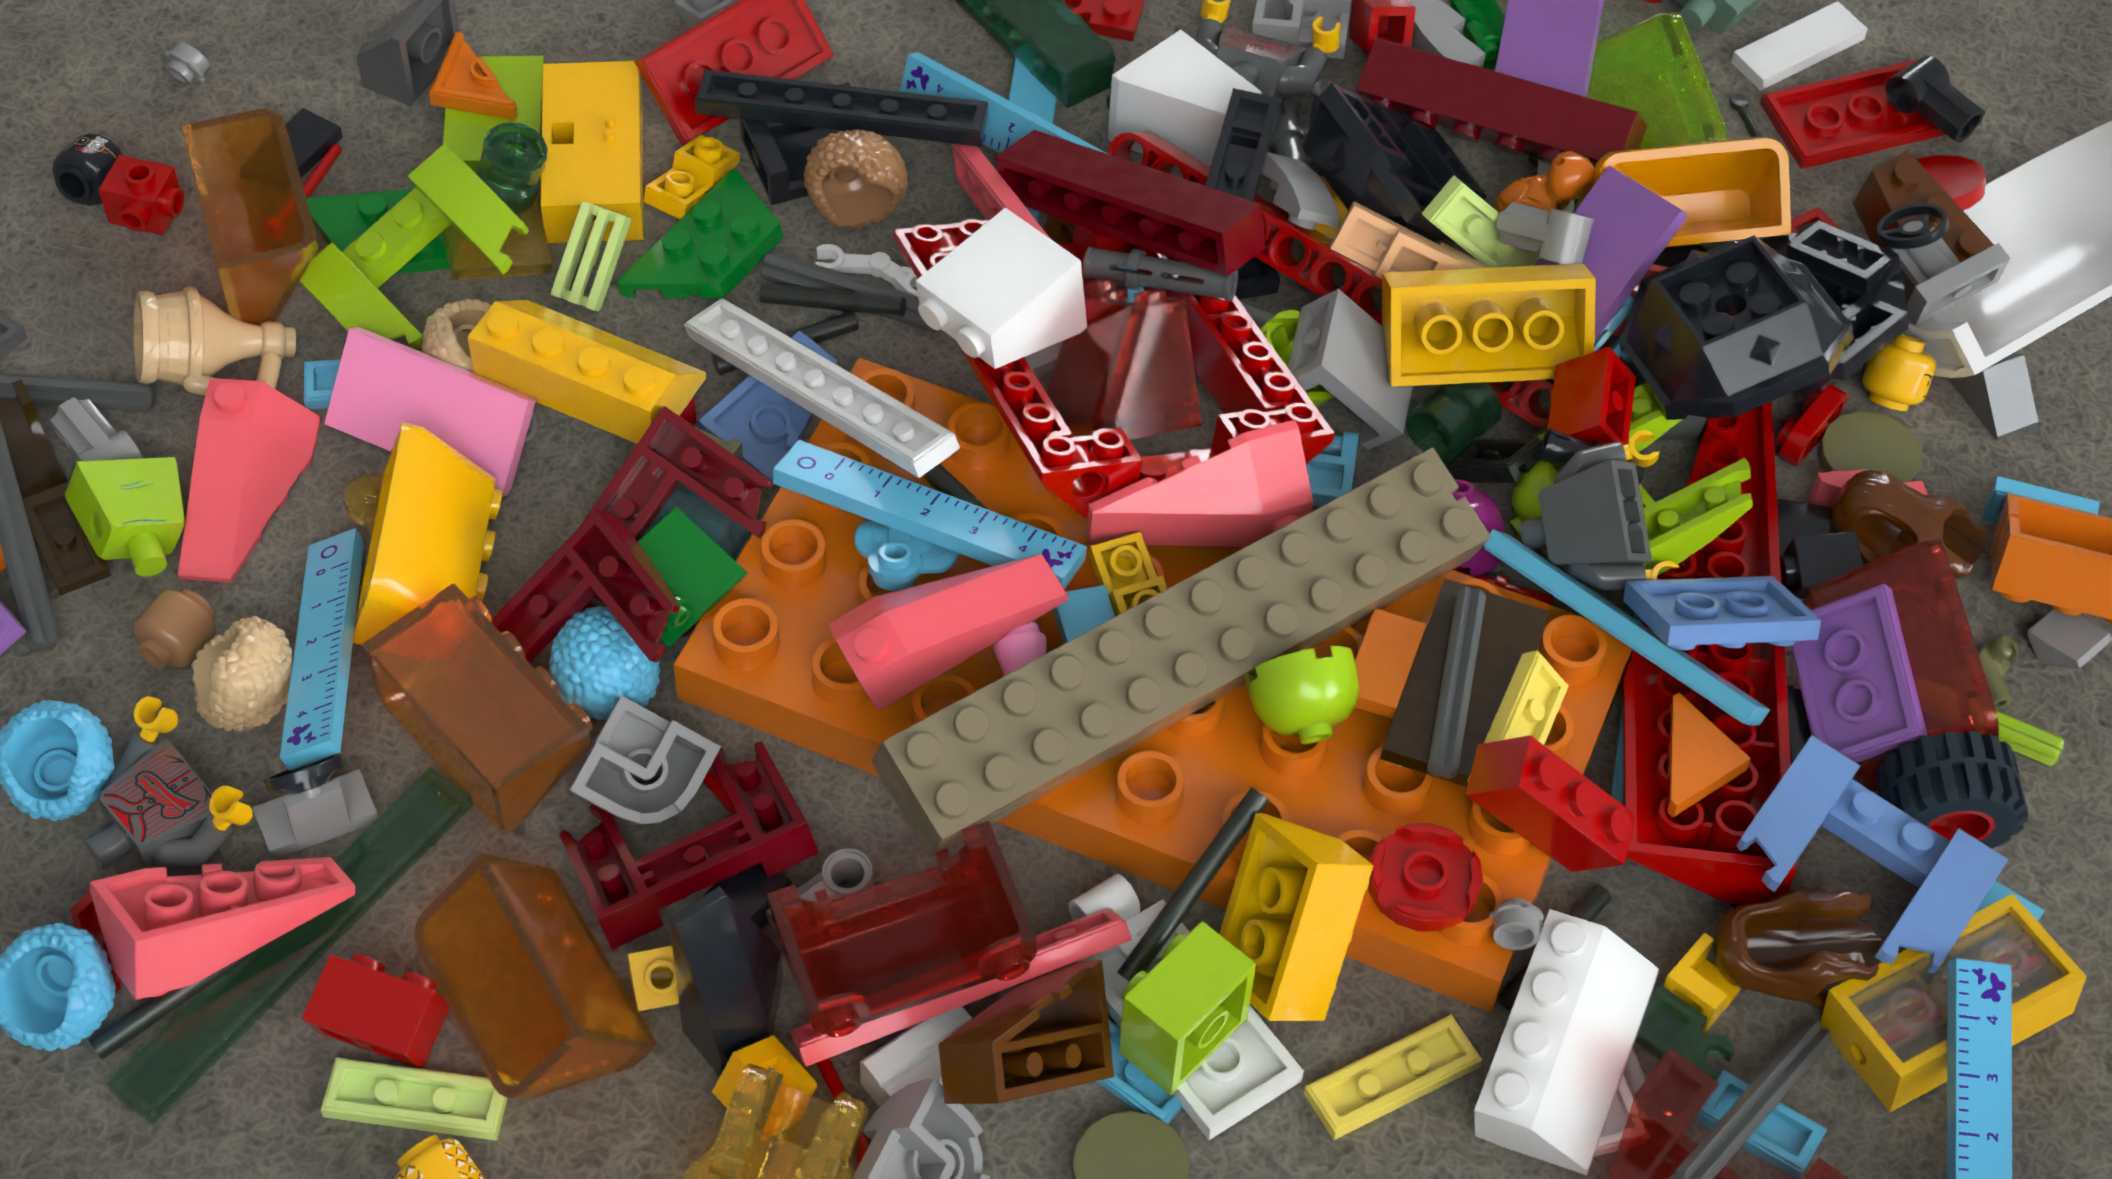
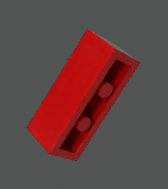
(1550, 804)

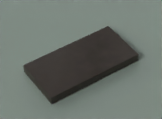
(1506, 633)

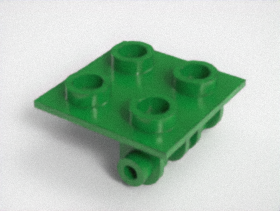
(692, 568)

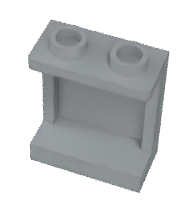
(1347, 355)

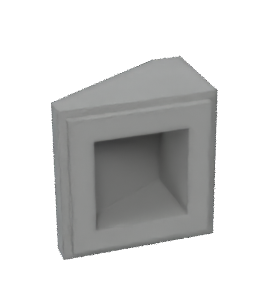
(2066, 639)

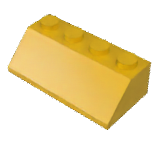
(1486, 323)
(579, 368)

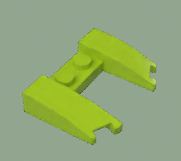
(443, 195)
(1694, 514)

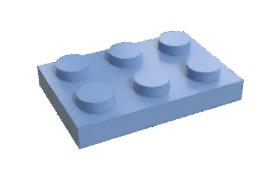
(1721, 611)

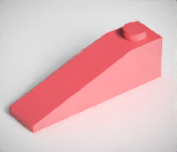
(1215, 501)
(186, 927)

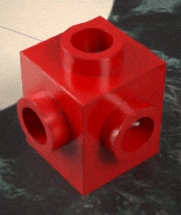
(141, 195)

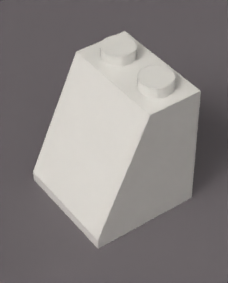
(1175, 93)
(1005, 292)

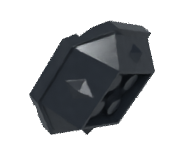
(1380, 157)
(1861, 282)
(1731, 331)

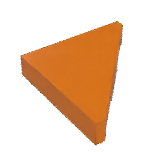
(469, 84)
(1698, 757)

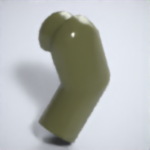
(1996, 660)

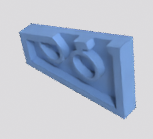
(761, 419)

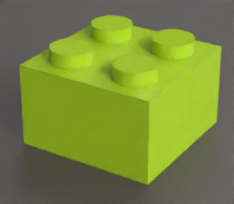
(1185, 1006)

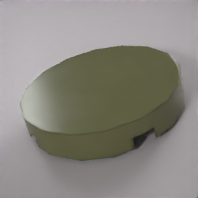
(1870, 443)
(1130, 1148)

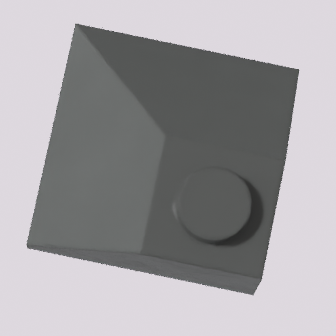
(408, 50)

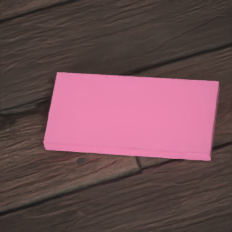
(394, 384)

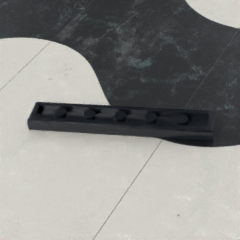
(842, 107)

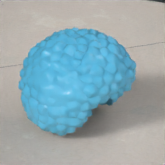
(599, 662)
(54, 759)
(54, 987)

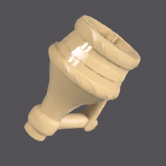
(190, 339)

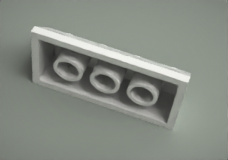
(1565, 1044)

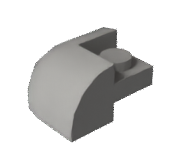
(1293, 20)
(643, 765)
(922, 1138)

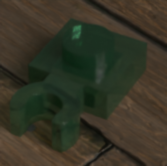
(1678, 1026)

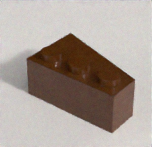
(1905, 183)
(1032, 1040)

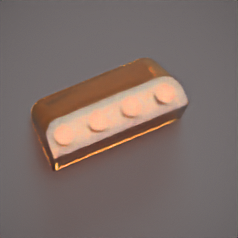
(252, 209)
(477, 705)
(528, 980)

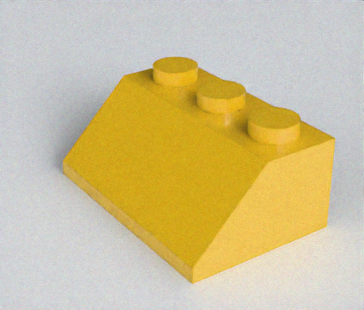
(1294, 915)

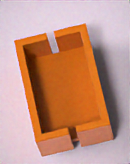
(2053, 557)

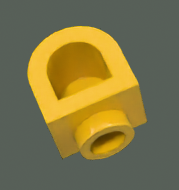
(653, 978)

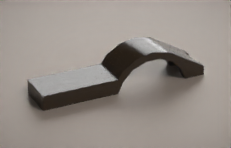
(43, 490)

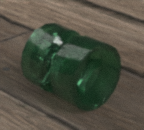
(513, 164)
(1453, 418)

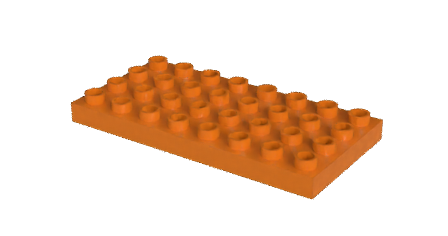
(1159, 804)

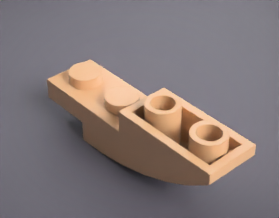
(1392, 247)

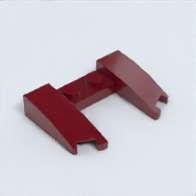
(676, 454)
(592, 561)
(763, 831)

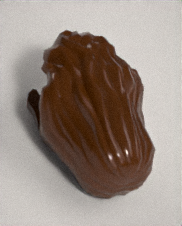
(1896, 516)
(1798, 944)

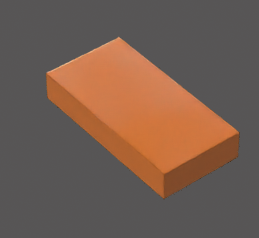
(1386, 660)

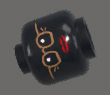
(83, 167)

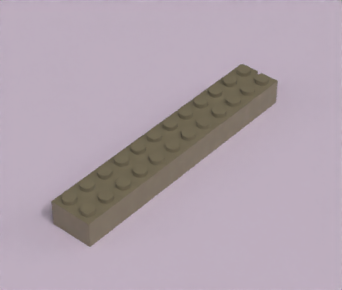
(1177, 651)

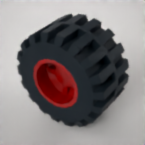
(1957, 784)

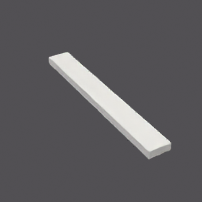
(823, 388)

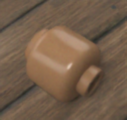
(174, 629)

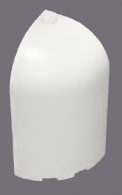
(2058, 236)

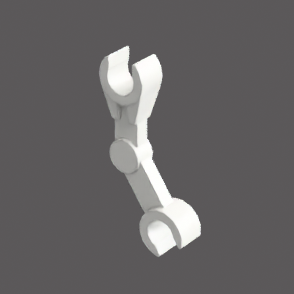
(877, 264)

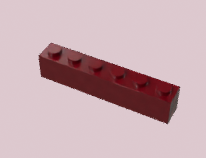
(1495, 105)
(1133, 202)

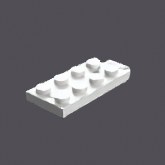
(1242, 1072)

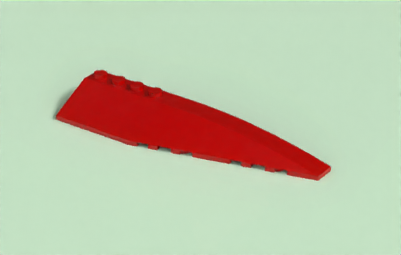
(1702, 840)

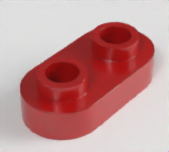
(1802, 435)

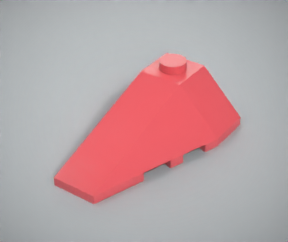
(243, 466)
(929, 628)

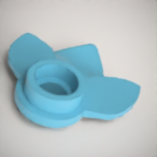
(897, 557)

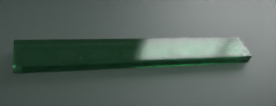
(246, 992)

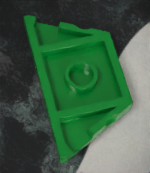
(350, 215)
(708, 245)

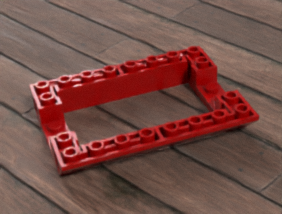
(1227, 354)

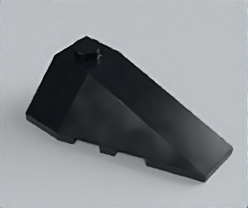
(724, 977)

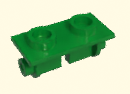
(1482, 26)

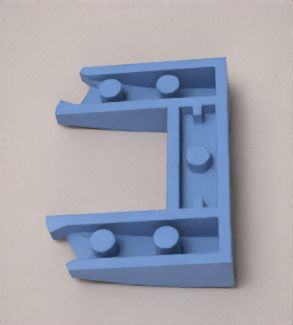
(1949, 874)

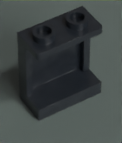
(780, 155)

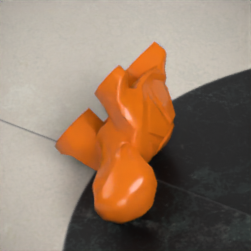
(1565, 181)

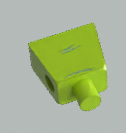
(129, 509)

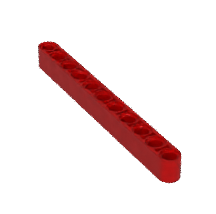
(1316, 267)

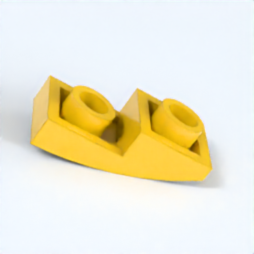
(694, 173)
(1125, 571)

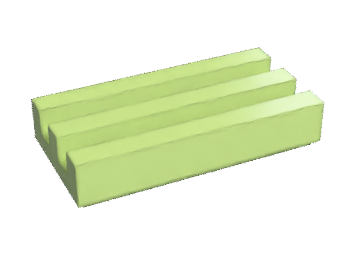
(574, 250)

